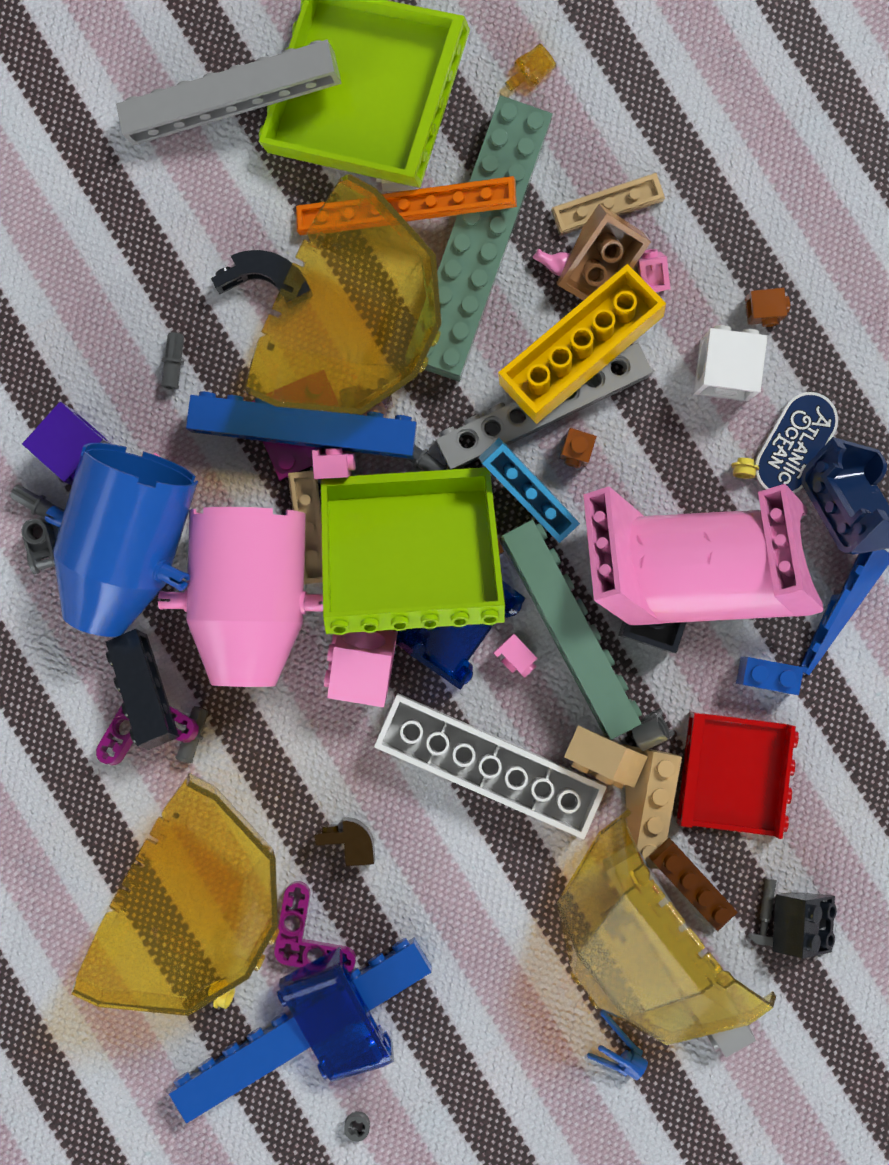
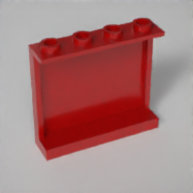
(737, 774)

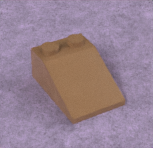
(601, 251)

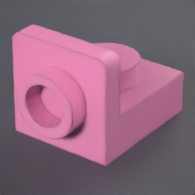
(654, 270)

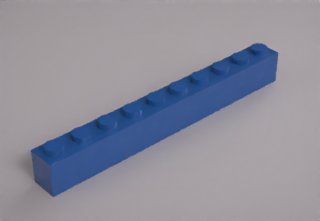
(284, 1039)

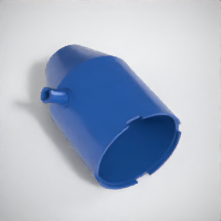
(119, 536)

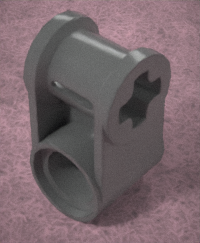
(39, 548)
(652, 730)

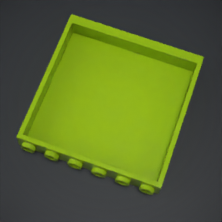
(393, 91)
(410, 551)

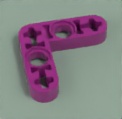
(122, 749)
(295, 937)

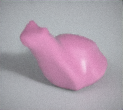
(554, 262)

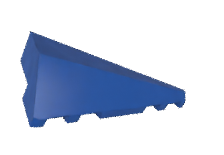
(841, 607)

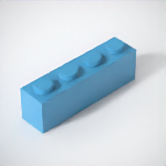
(529, 490)

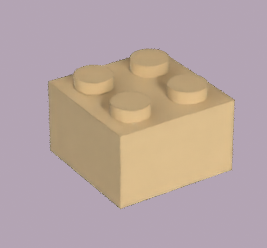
(605, 758)

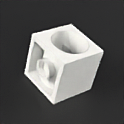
(730, 363)

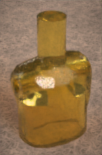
(531, 67)

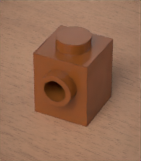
(767, 306)
(577, 448)

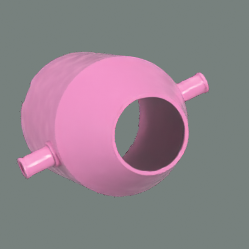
(244, 592)

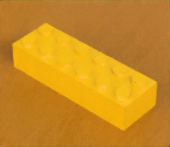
(582, 343)

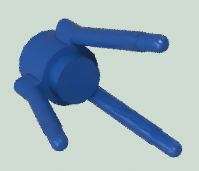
(630, 1062)

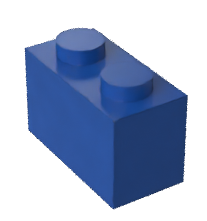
(769, 675)

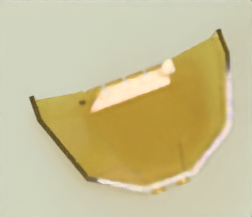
(366, 313)
(191, 913)
(636, 957)

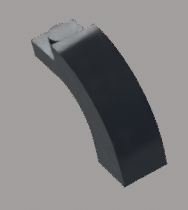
(253, 266)

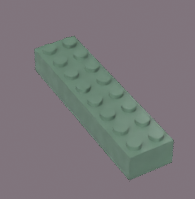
(570, 630)

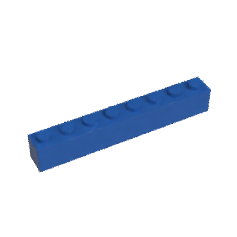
(301, 427)

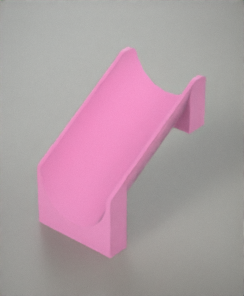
(699, 562)

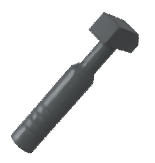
(765, 914)

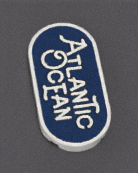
(795, 440)

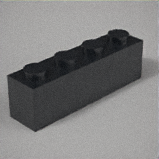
(141, 690)

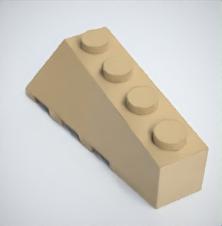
(652, 800)

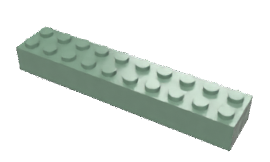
(482, 238)

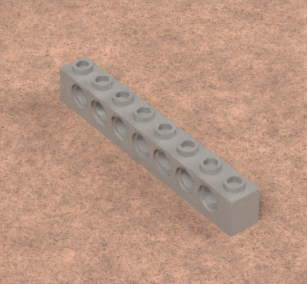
(455, 456)

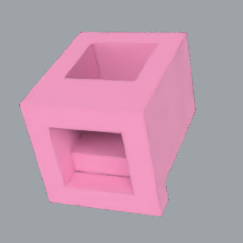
(333, 463)
(516, 656)

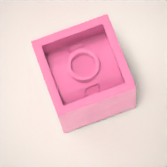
(360, 667)

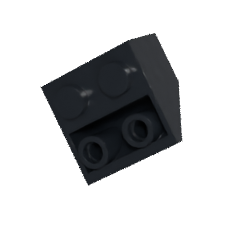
(804, 924)

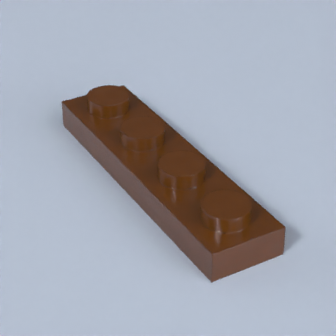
(693, 884)

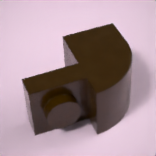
(356, 839)

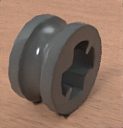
(355, 1135)

